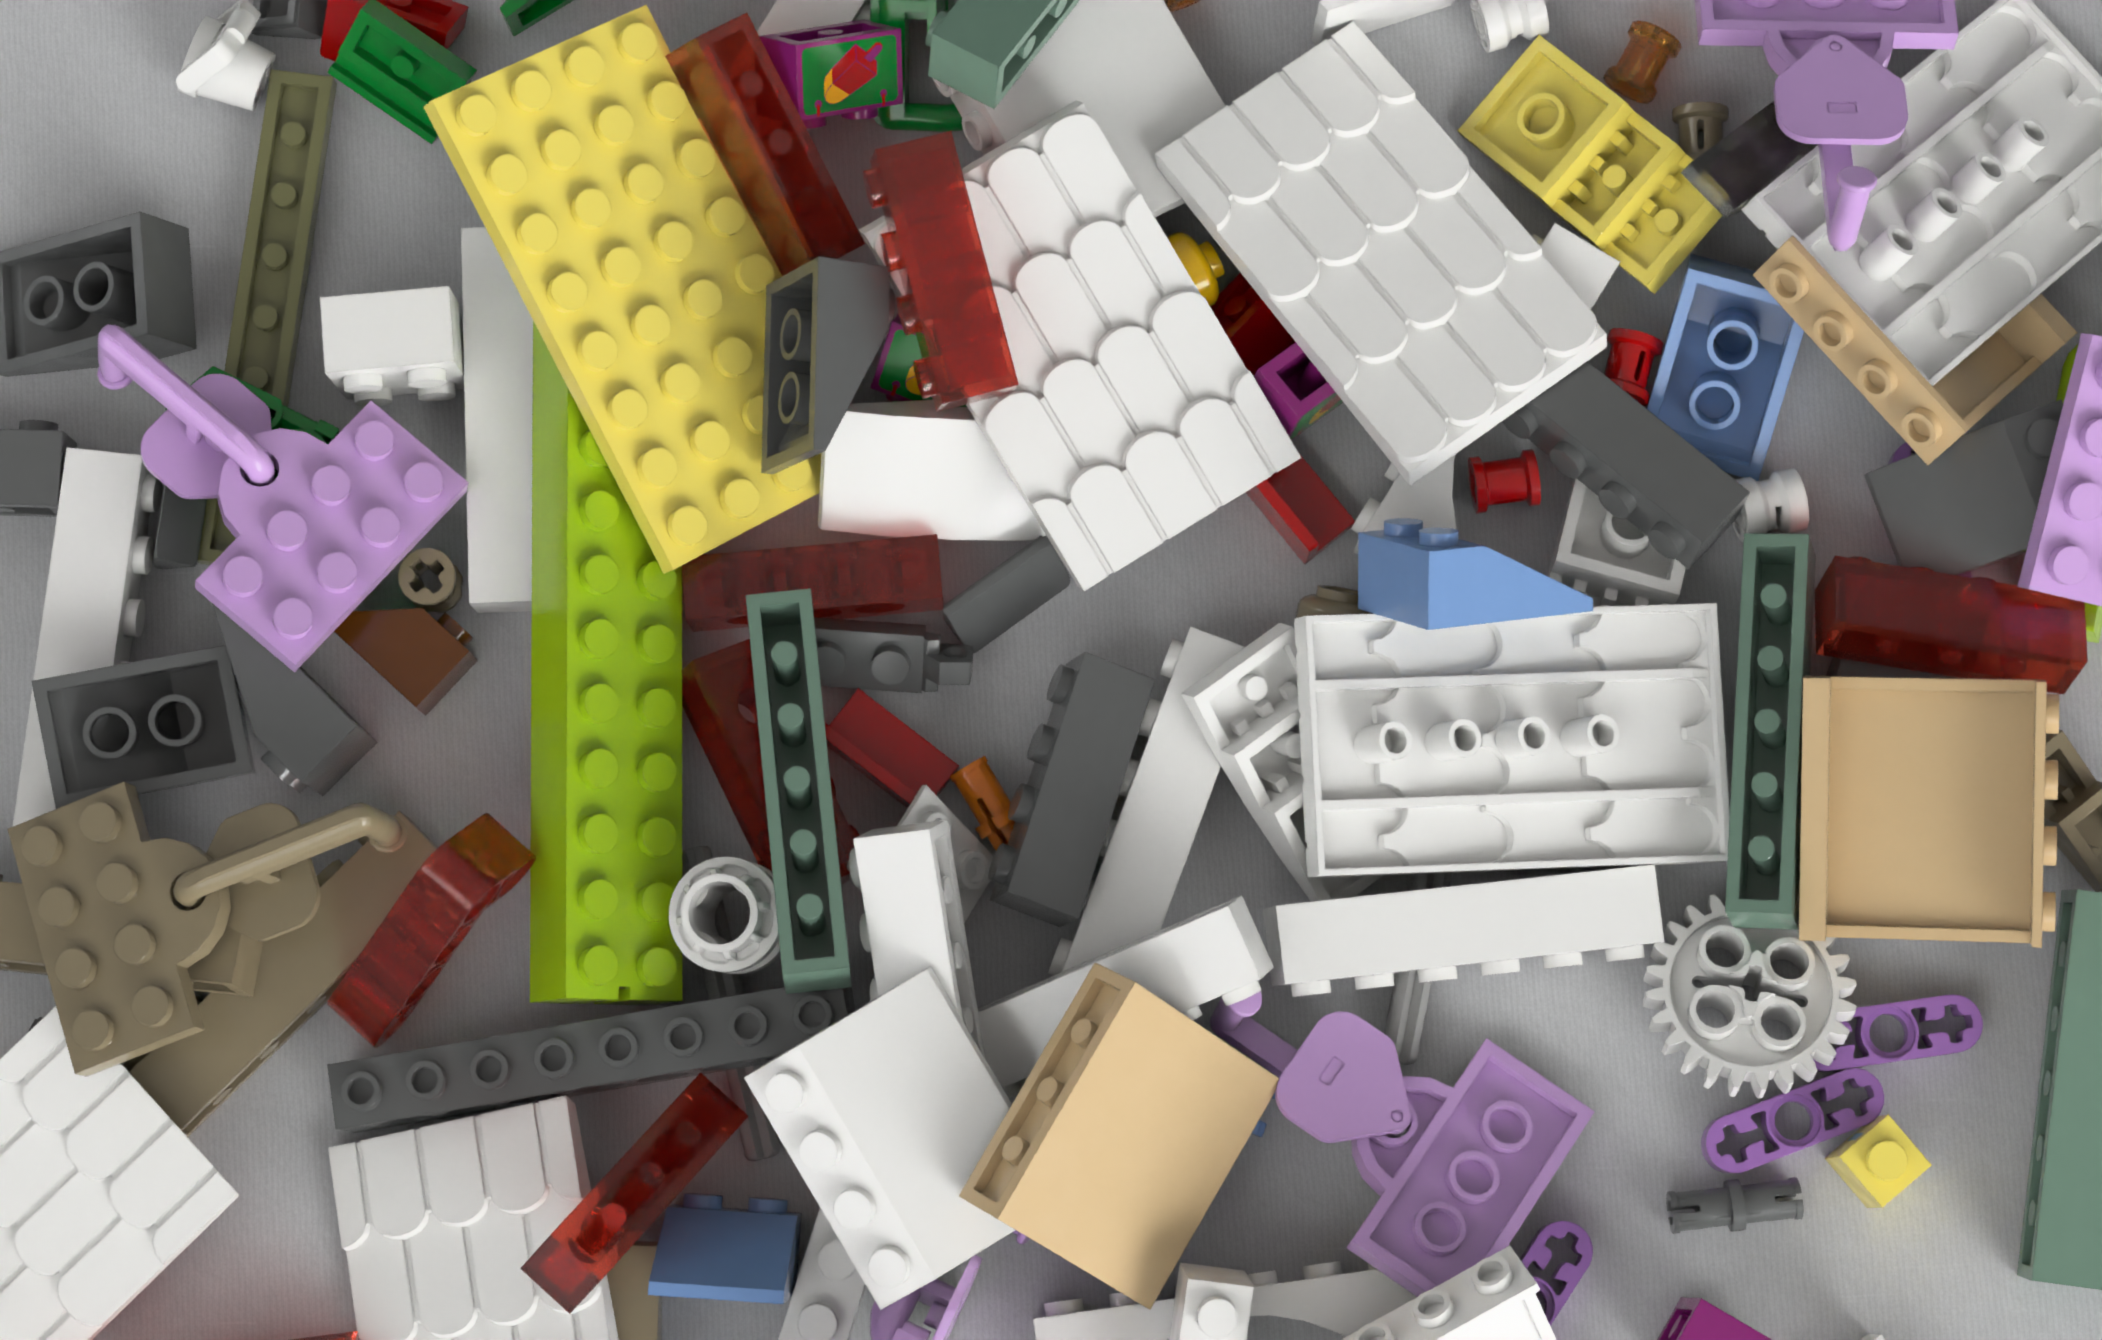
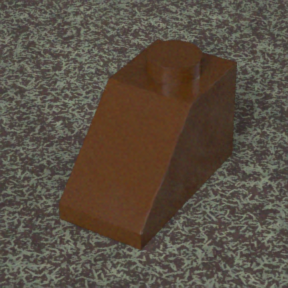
(411, 651)

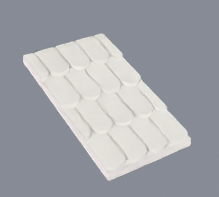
(1976, 196)
(1382, 251)
(1126, 381)
(1512, 742)
(89, 1191)
(452, 1215)

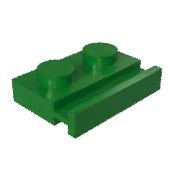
(398, 67)

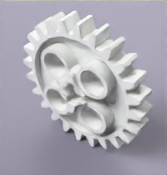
(1742, 1047)

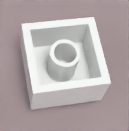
(394, 344)

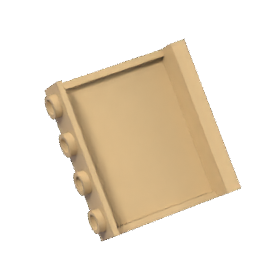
(1920, 413)
(1926, 809)
(1121, 1135)

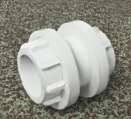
(694, 910)

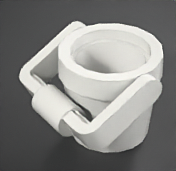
(225, 62)

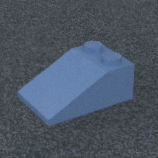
(1725, 365)
(1448, 582)
(727, 1250)

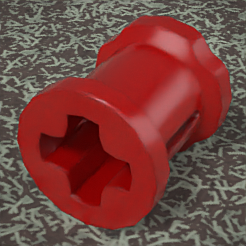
(1632, 361)
(1504, 481)

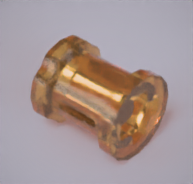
(1642, 61)

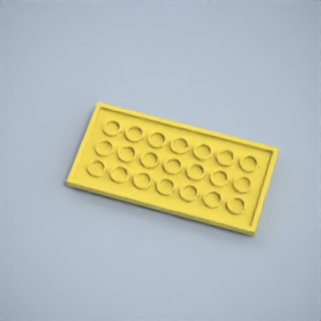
(632, 274)

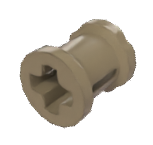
(1699, 117)
(413, 587)

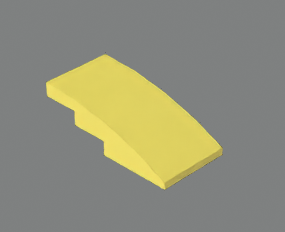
(1593, 163)

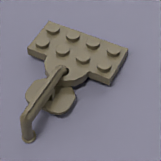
(116, 915)

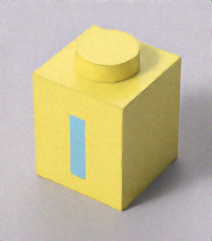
(1878, 1162)

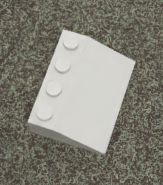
(887, 1131)

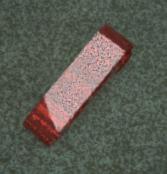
(428, 926)

